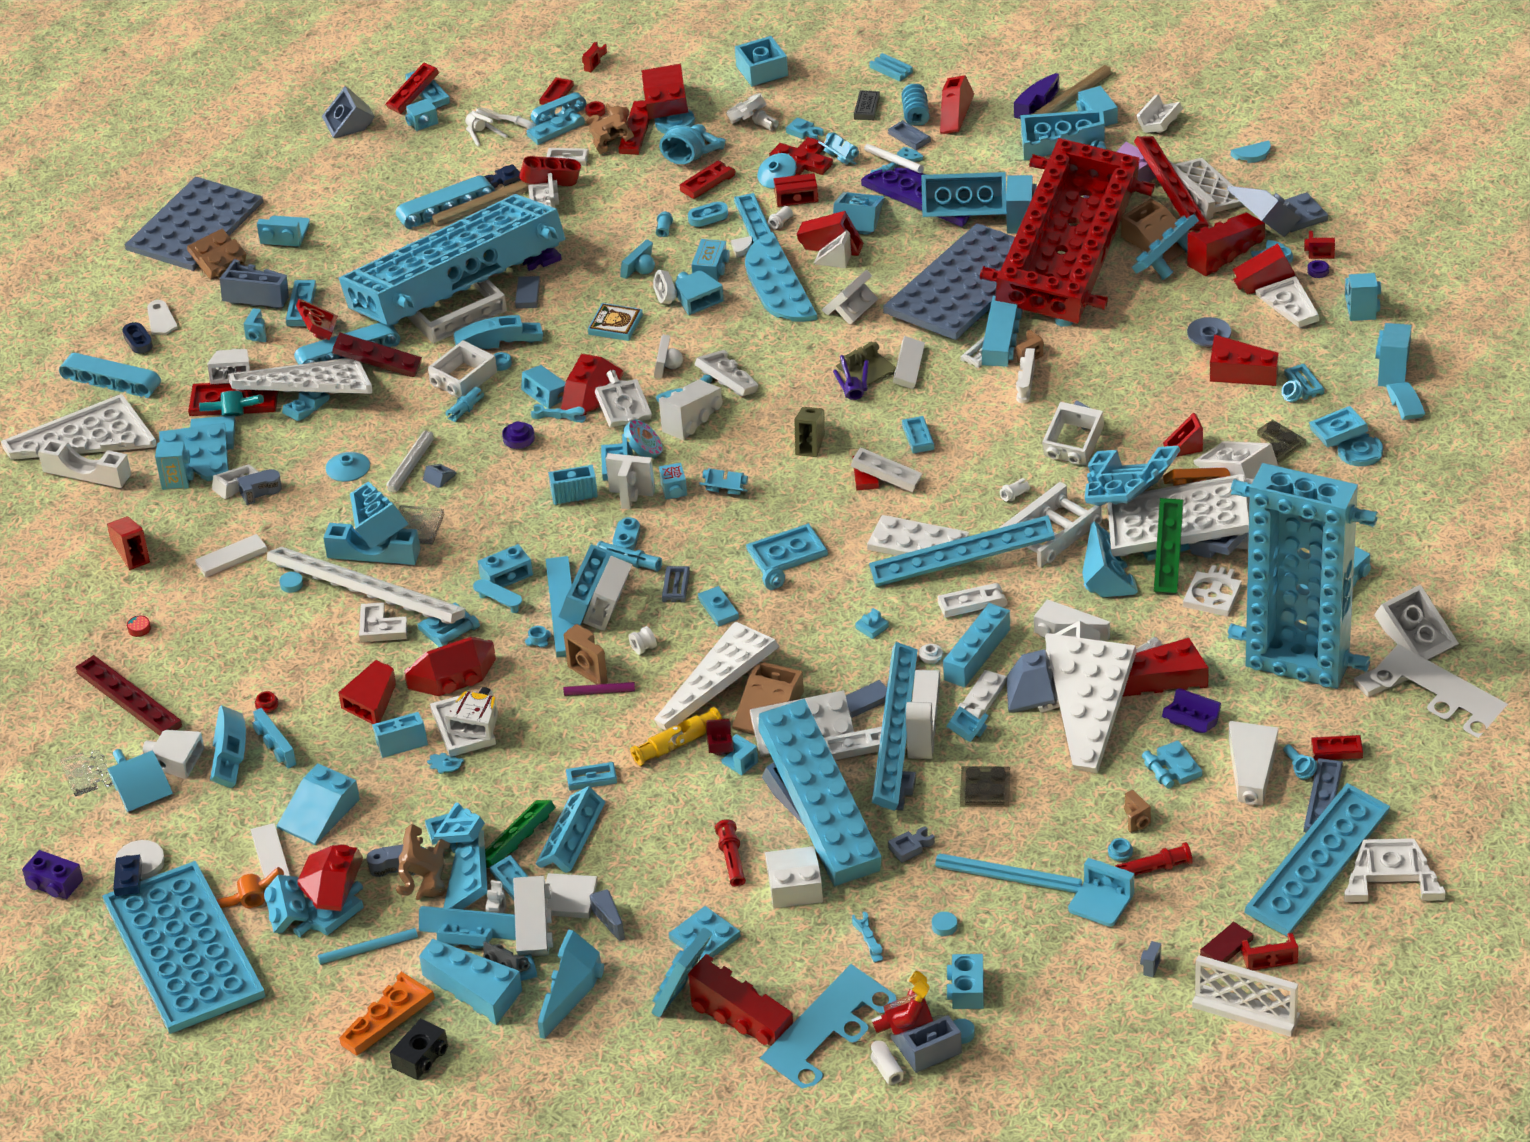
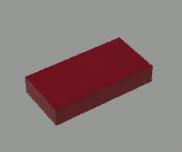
(1226, 943)

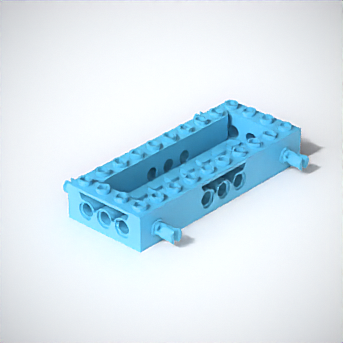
(419, 274)
(1289, 514)

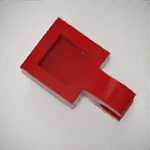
(592, 56)

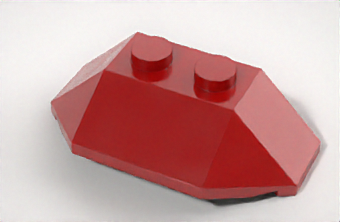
(582, 381)
(451, 667)
(330, 875)

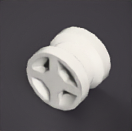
(642, 640)

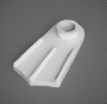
(160, 318)

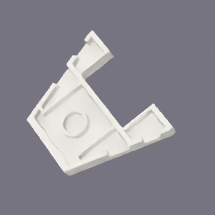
(1392, 862)

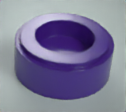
(1318, 269)

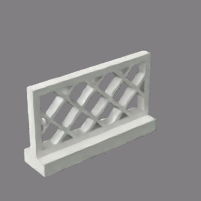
(1203, 200)
(1243, 1006)

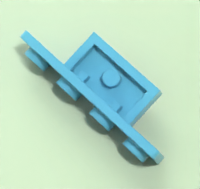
(466, 926)

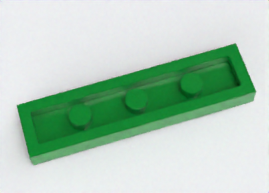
(1168, 545)
(519, 830)

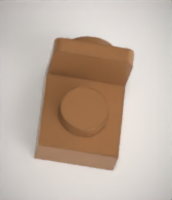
(1033, 341)
(1137, 811)

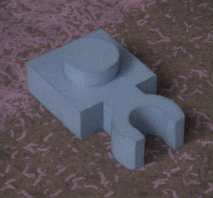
(908, 845)

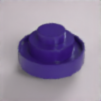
(518, 435)

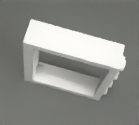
(486, 308)

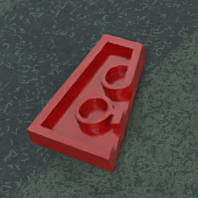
(317, 320)

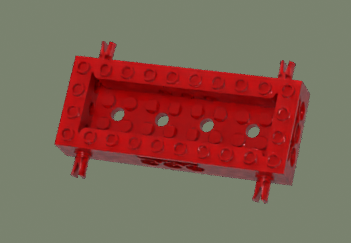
(1033, 271)

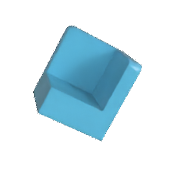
(743, 756)

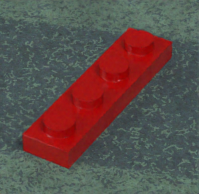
(638, 123)

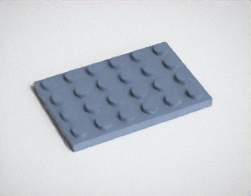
(190, 216)

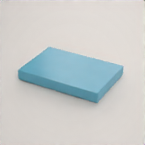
(787, 549)

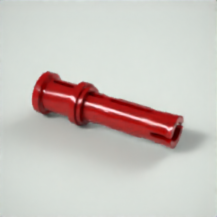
(729, 845)
(1164, 859)

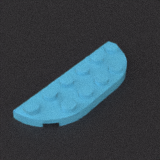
(776, 281)

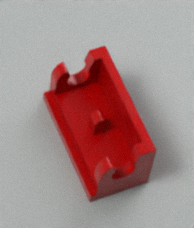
(1270, 955)

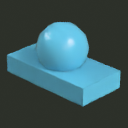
(639, 260)

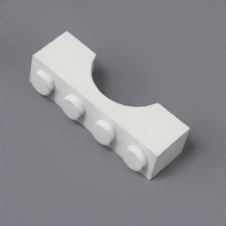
(60, 459)

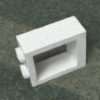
(462, 353)
(1076, 416)
(607, 593)

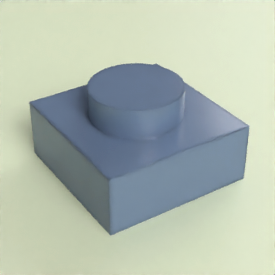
(1151, 959)

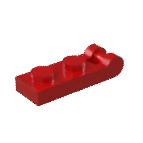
(706, 179)

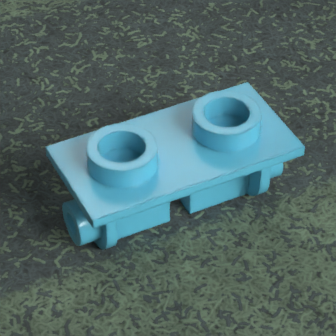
(845, 153)
(716, 480)

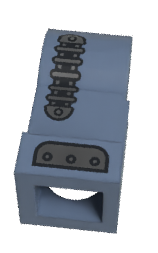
(259, 484)
(384, 860)

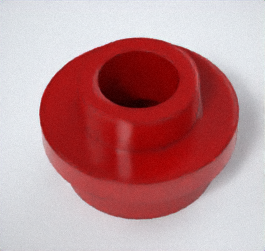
(266, 701)

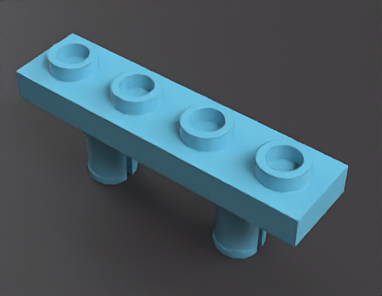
(1157, 248)

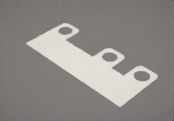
(1446, 685)

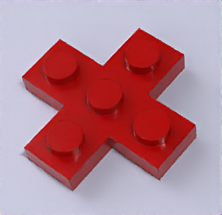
(806, 156)

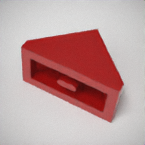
(1187, 436)

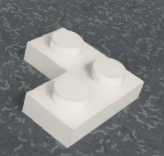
(377, 627)

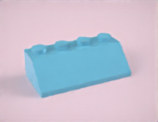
(963, 194)

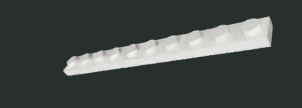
(362, 583)

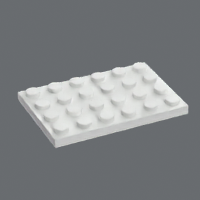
(1207, 515)

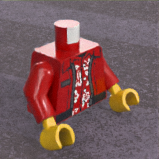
(908, 1011)

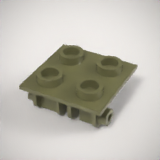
(878, 365)

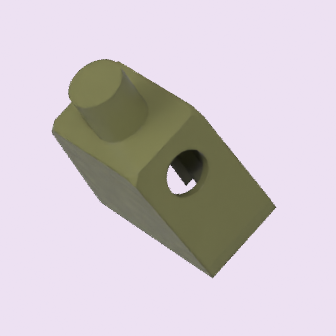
(808, 423)

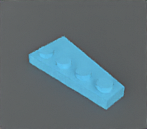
(468, 874)

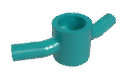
(231, 403)

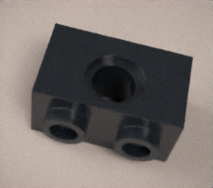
(419, 1049)

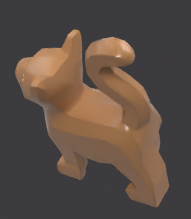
(609, 128)
(422, 861)

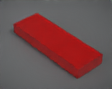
(412, 88)

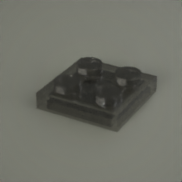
(985, 786)

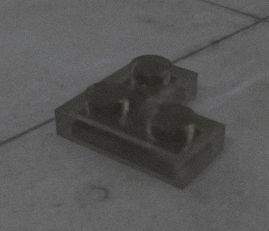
(1282, 439)

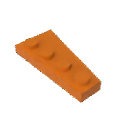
(394, 1008)

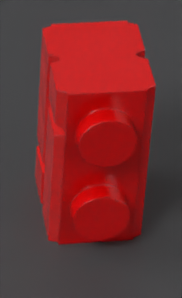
(795, 190)

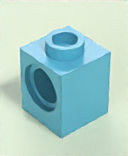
(421, 114)

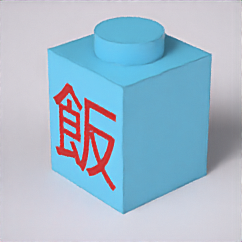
(673, 481)

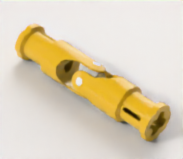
(680, 734)

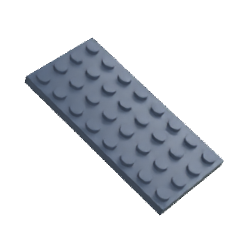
(949, 291)

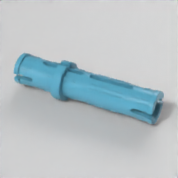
(637, 558)

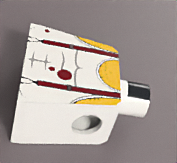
(473, 714)

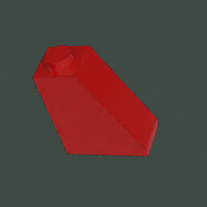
(821, 231)
(1263, 270)
(129, 542)
(369, 692)

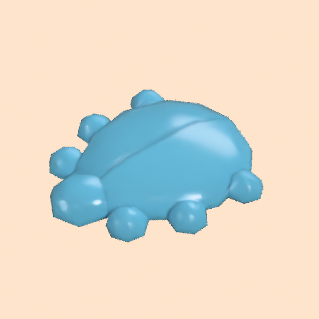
(444, 763)

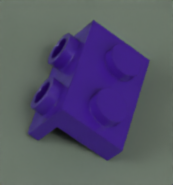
(1193, 711)

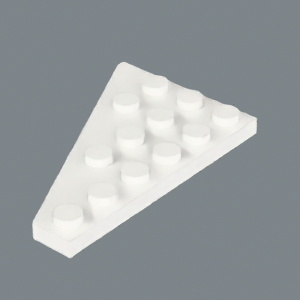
(324, 376)
(97, 428)
(726, 662)
(1089, 690)

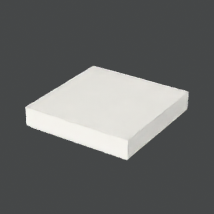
(571, 894)

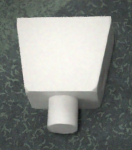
(227, 362)
(177, 751)

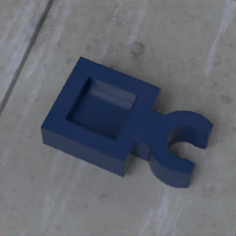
(505, 176)

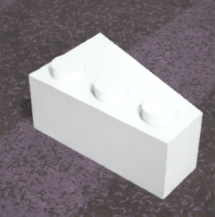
(689, 408)
(532, 916)

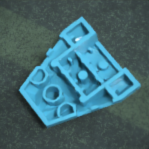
(1122, 483)

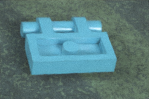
(1177, 760)

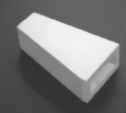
(1252, 758)

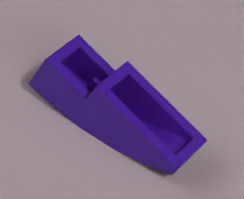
(1036, 96)

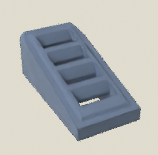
(605, 909)

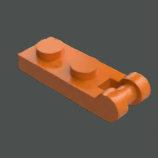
(1192, 475)

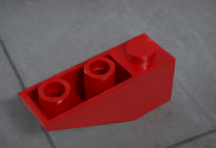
(956, 99)

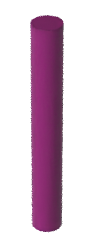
(599, 689)

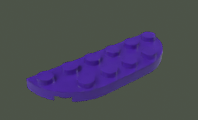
(903, 186)

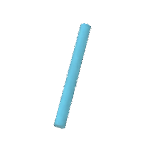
(367, 946)

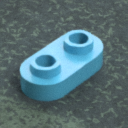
(707, 214)
(627, 533)

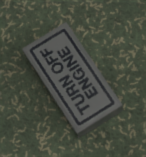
(866, 105)

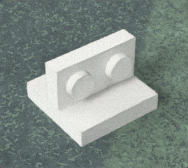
(853, 299)
(630, 477)

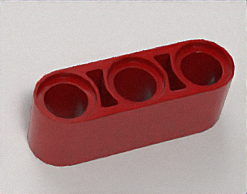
(536, 170)

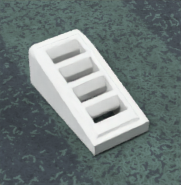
(226, 483)

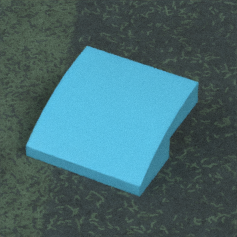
(140, 781)

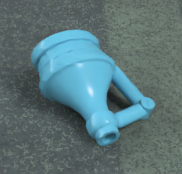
(685, 143)

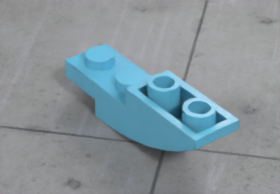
(491, 331)
(230, 746)

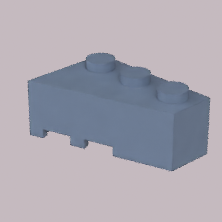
(253, 286)

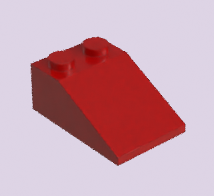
(664, 91)

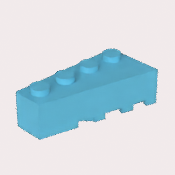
(1042, 131)
(375, 515)
(471, 978)

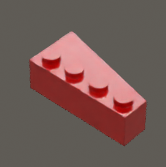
(1222, 243)
(1167, 668)
(736, 1003)

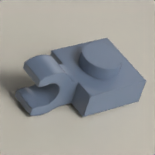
(907, 787)

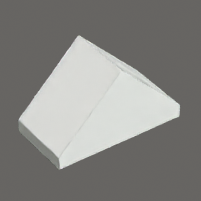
(836, 252)

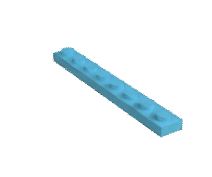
(962, 551)

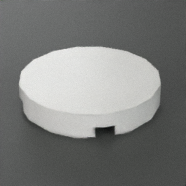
(150, 853)

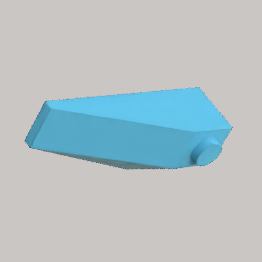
(1102, 570)

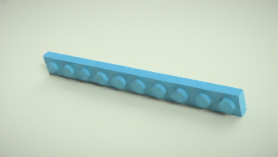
(893, 730)

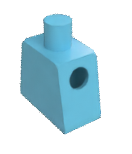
(698, 291)

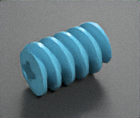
(915, 105)

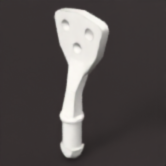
(518, 120)

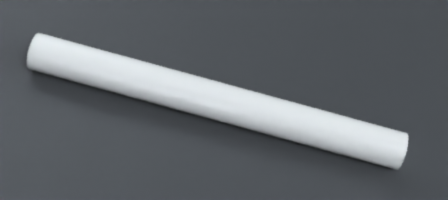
(894, 158)

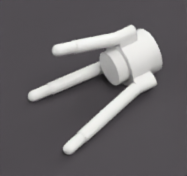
(478, 122)

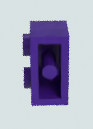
(52, 874)

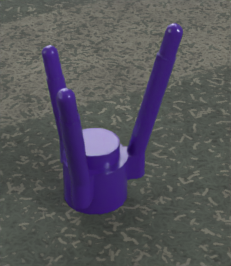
(853, 387)

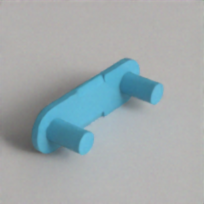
(502, 595)

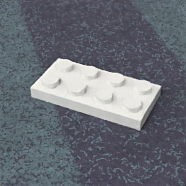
(903, 536)
(828, 710)

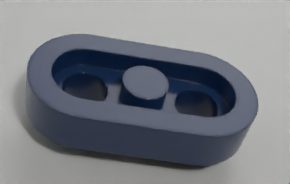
(137, 337)

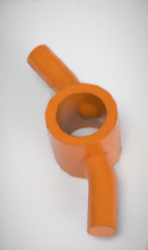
(250, 890)

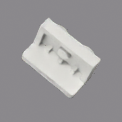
(1157, 116)
(545, 192)

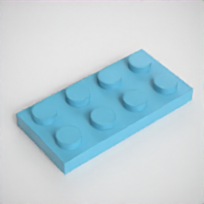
(677, 975)

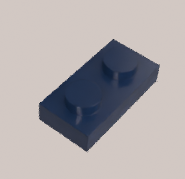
(127, 875)

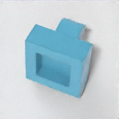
(872, 624)

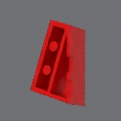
(1242, 363)

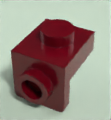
(719, 736)

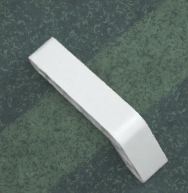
(922, 714)

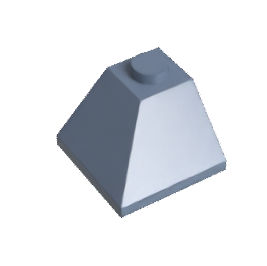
(347, 114)
(1030, 682)

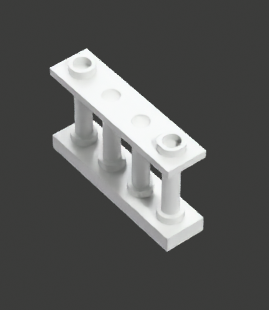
(1046, 505)

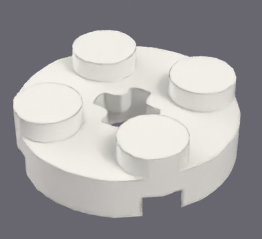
(745, 109)

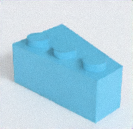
(1393, 353)

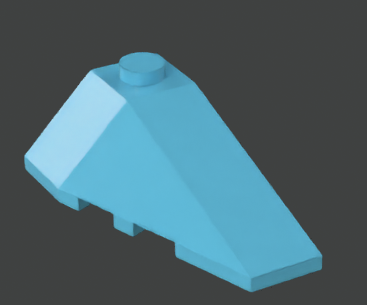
(575, 978)

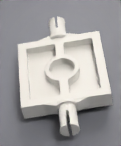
(622, 401)

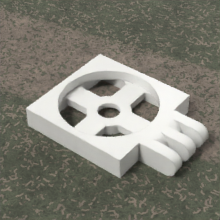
(1218, 580)

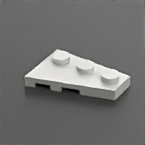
(727, 373)

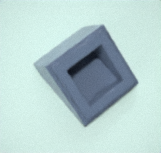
(438, 475)

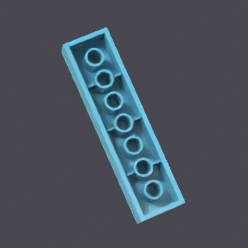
(819, 792)

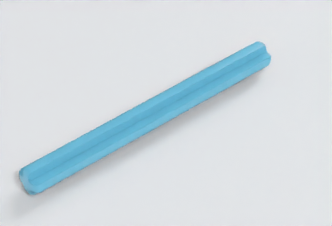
(1008, 873)

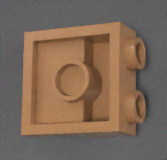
(216, 253)
(585, 655)

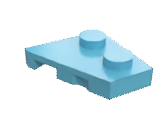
(459, 826)

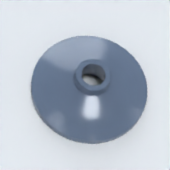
(1203, 330)

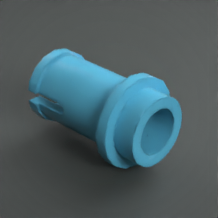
(664, 221)

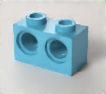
(967, 981)

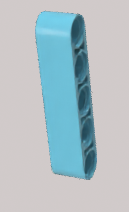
(423, 208)
(322, 350)
(110, 374)

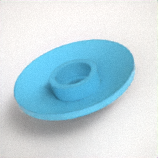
(774, 167)
(347, 466)

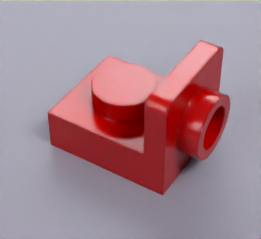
(1319, 247)

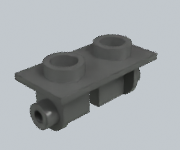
(505, 957)

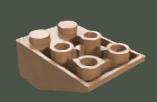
(1147, 224)
(767, 686)

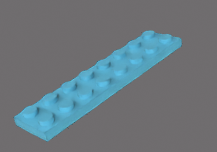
(1317, 860)

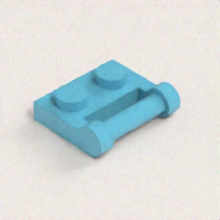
(438, 631)

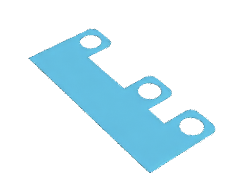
(820, 1019)

